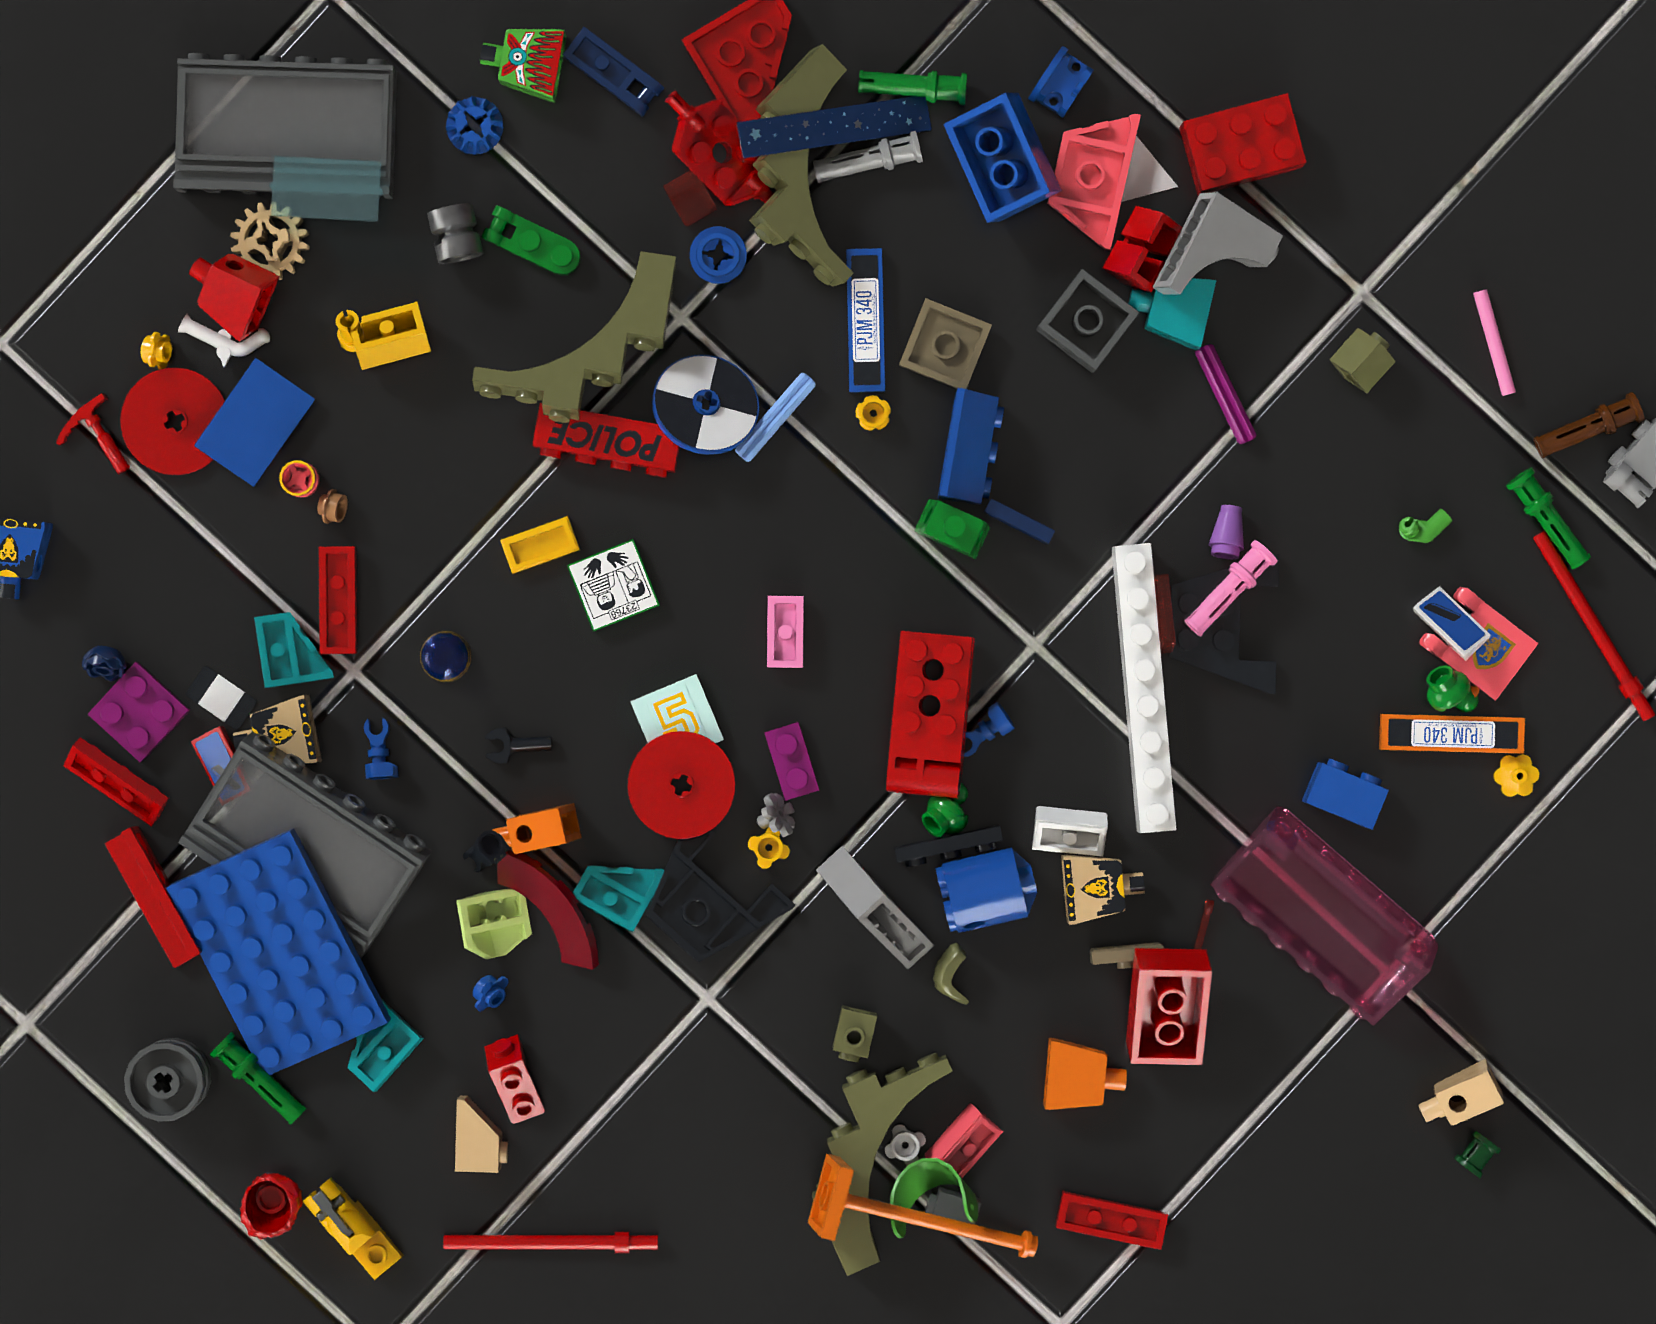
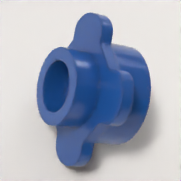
(489, 992)

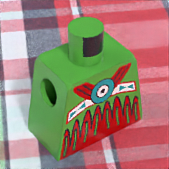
(528, 60)

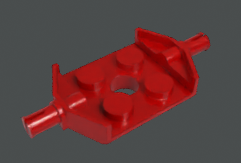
(693, 144)

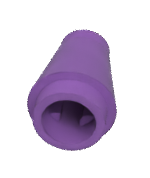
(1228, 533)

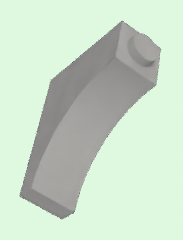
(1212, 233)
(874, 907)

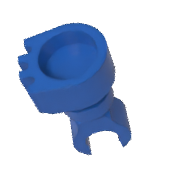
(998, 721)
(379, 768)

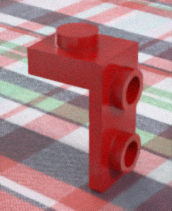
(512, 1079)

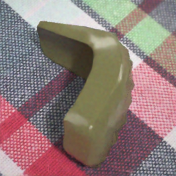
(944, 972)

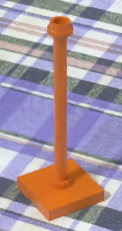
(834, 1196)

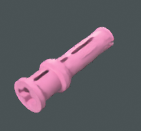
(1241, 576)

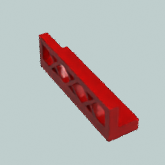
(149, 889)

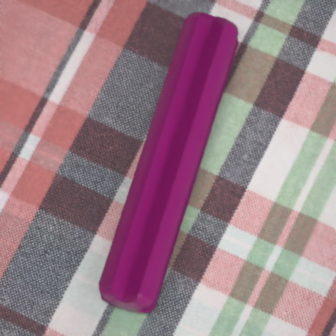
(1225, 394)

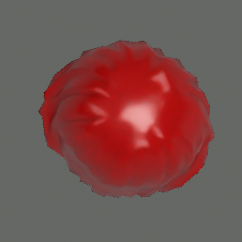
(270, 1205)

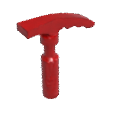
(104, 438)

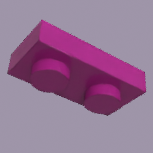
(791, 761)

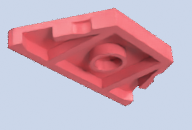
(1093, 176)

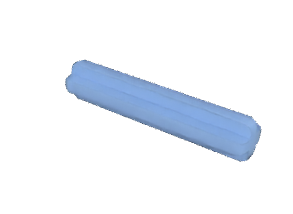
(776, 416)

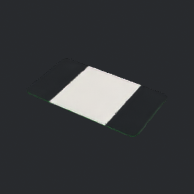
(221, 698)

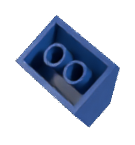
(970, 447)

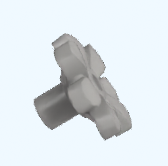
(777, 815)

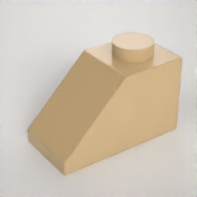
(477, 1140)

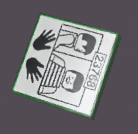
(613, 585)

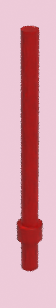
(1629, 685)
(620, 1242)

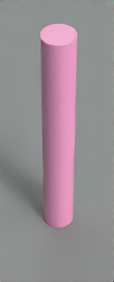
(1494, 342)

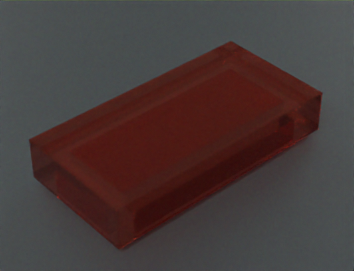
(1164, 613)

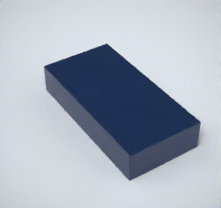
(1019, 521)

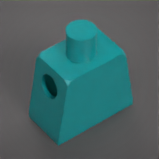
(1177, 316)

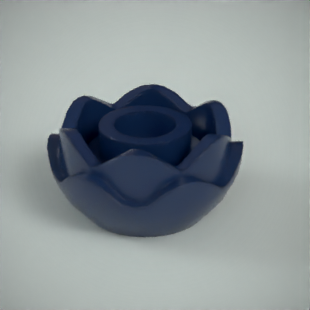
(104, 662)

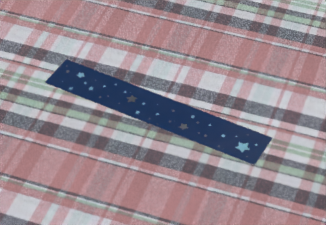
(833, 126)

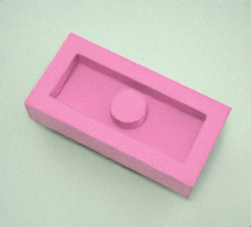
(785, 631)

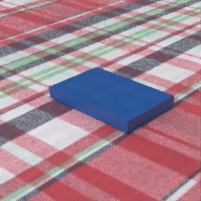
(254, 422)

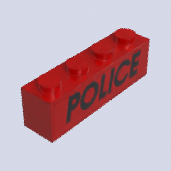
(609, 439)

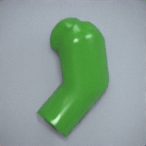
(1424, 531)

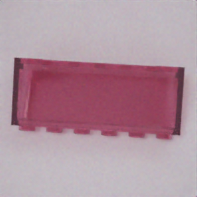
(1326, 915)

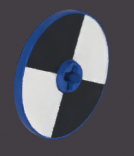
(730, 397)

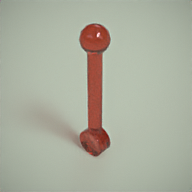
(1204, 923)

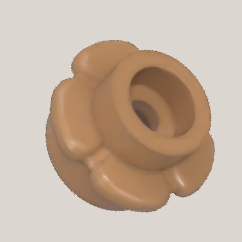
(332, 506)

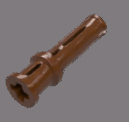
(1605, 420)

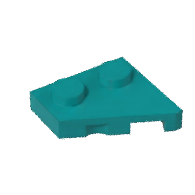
(287, 652)
(618, 892)
(383, 1050)

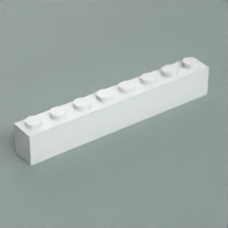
(1143, 688)

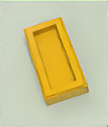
(540, 545)

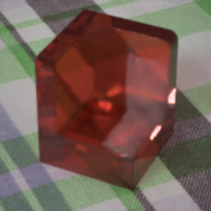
(689, 198)

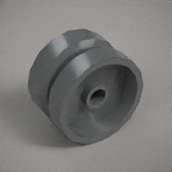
(148, 1088)

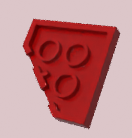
(742, 54)

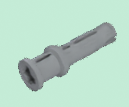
(885, 154)

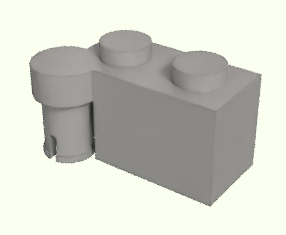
(1635, 467)

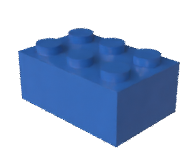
(1002, 157)

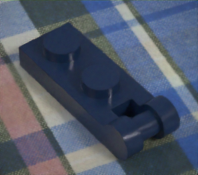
(612, 70)

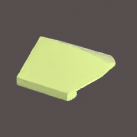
(494, 922)

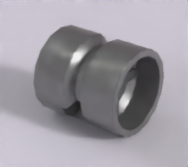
(455, 233)

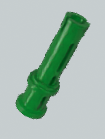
(932, 87)
(1539, 504)
(244, 1066)

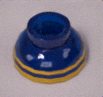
(445, 656)

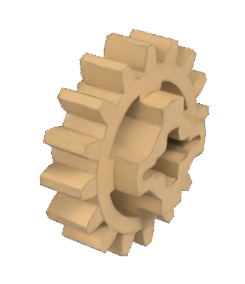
(286, 237)

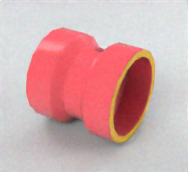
(294, 477)

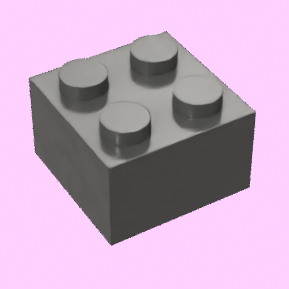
(1087, 321)

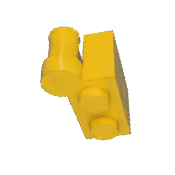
(383, 335)

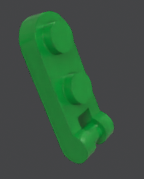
(533, 243)

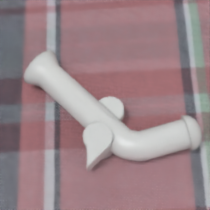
(222, 339)

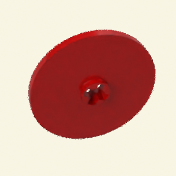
(147, 411)
(668, 759)

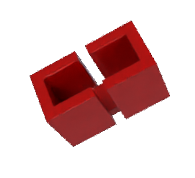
(1143, 233)

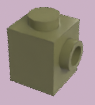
(1363, 359)
(854, 1033)

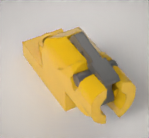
(353, 1228)

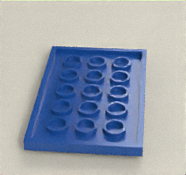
(278, 952)

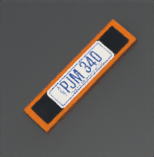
(1452, 733)

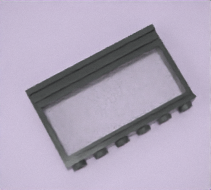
(247, 112)
(355, 852)

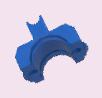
(1061, 82)

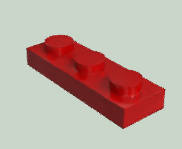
(338, 600)
(115, 781)
(1111, 1220)

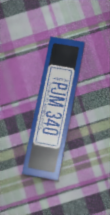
(865, 321)

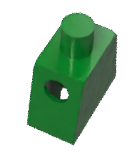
(952, 528)

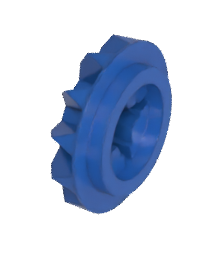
(491, 127)
(732, 245)

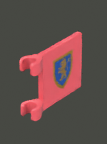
(1497, 659)

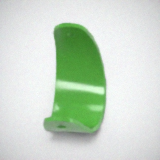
(925, 1175)

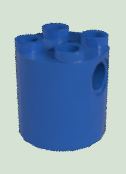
(986, 889)

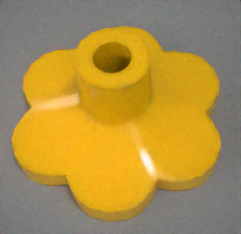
(1507, 775)

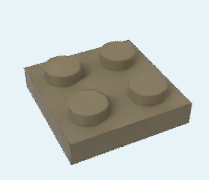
(945, 344)

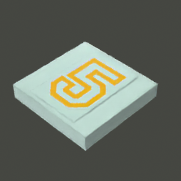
(675, 709)

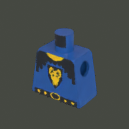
(21, 553)

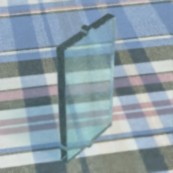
(326, 189)

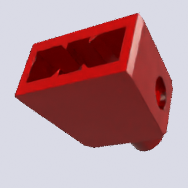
(234, 293)

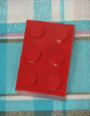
(1242, 144)
(1168, 1006)

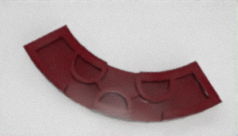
(556, 903)

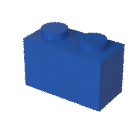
(1345, 794)

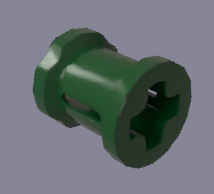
(1477, 1154)

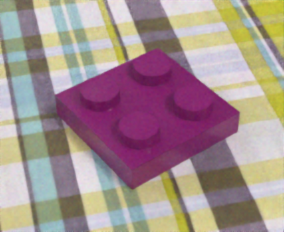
(139, 711)

